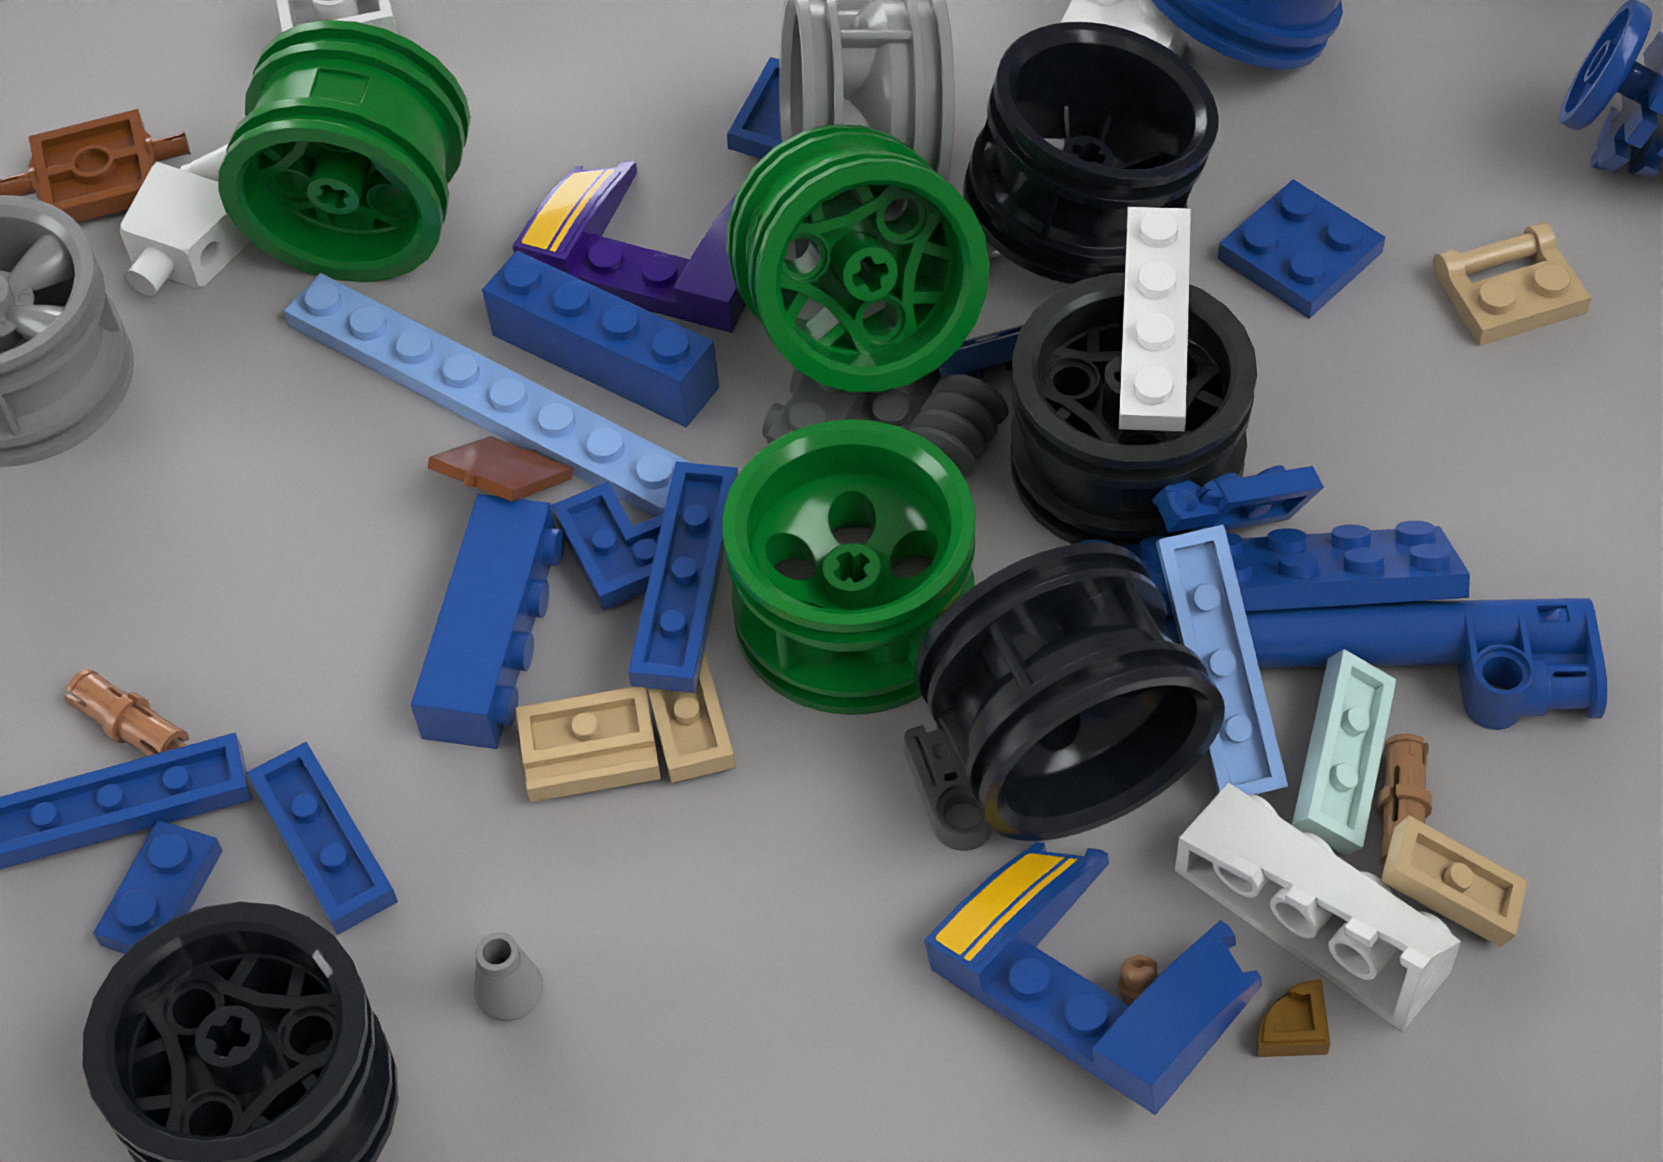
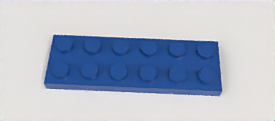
(1334, 567)

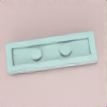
(1344, 752)

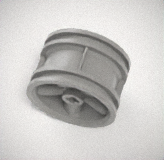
(76, 353)

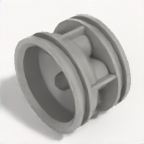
(871, 68)

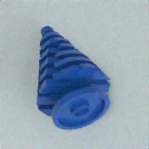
(1613, 69)

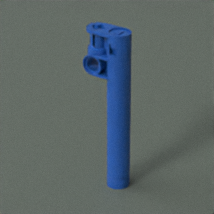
(1534, 648)

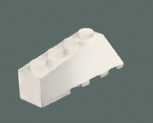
(1317, 905)

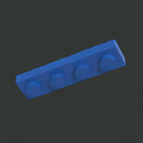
(682, 580)
(122, 799)

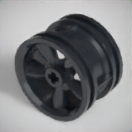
(1106, 99)

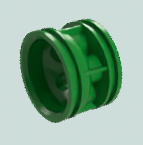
(853, 626)

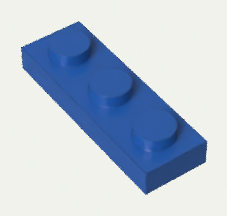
(322, 838)

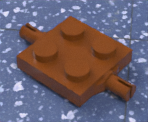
(93, 165)

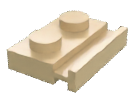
(587, 743)

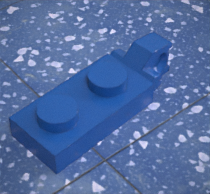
(1237, 501)

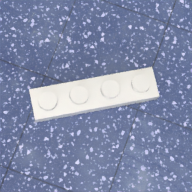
(1155, 319)

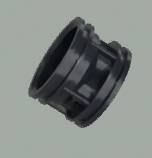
(1066, 691)

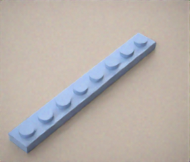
(484, 392)

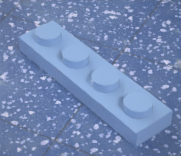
(1216, 628)

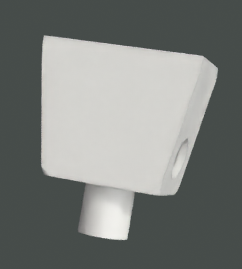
(177, 231)

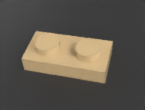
(692, 729)
(1454, 881)

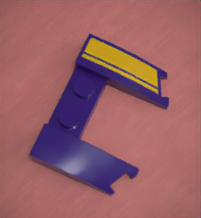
(569, 237)

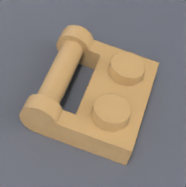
(1517, 298)

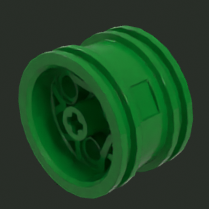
(345, 151)
(857, 258)

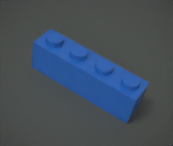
(602, 338)
(487, 622)

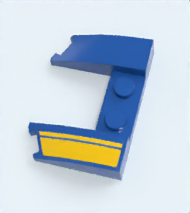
(1136, 1048)

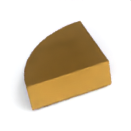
(1295, 1023)

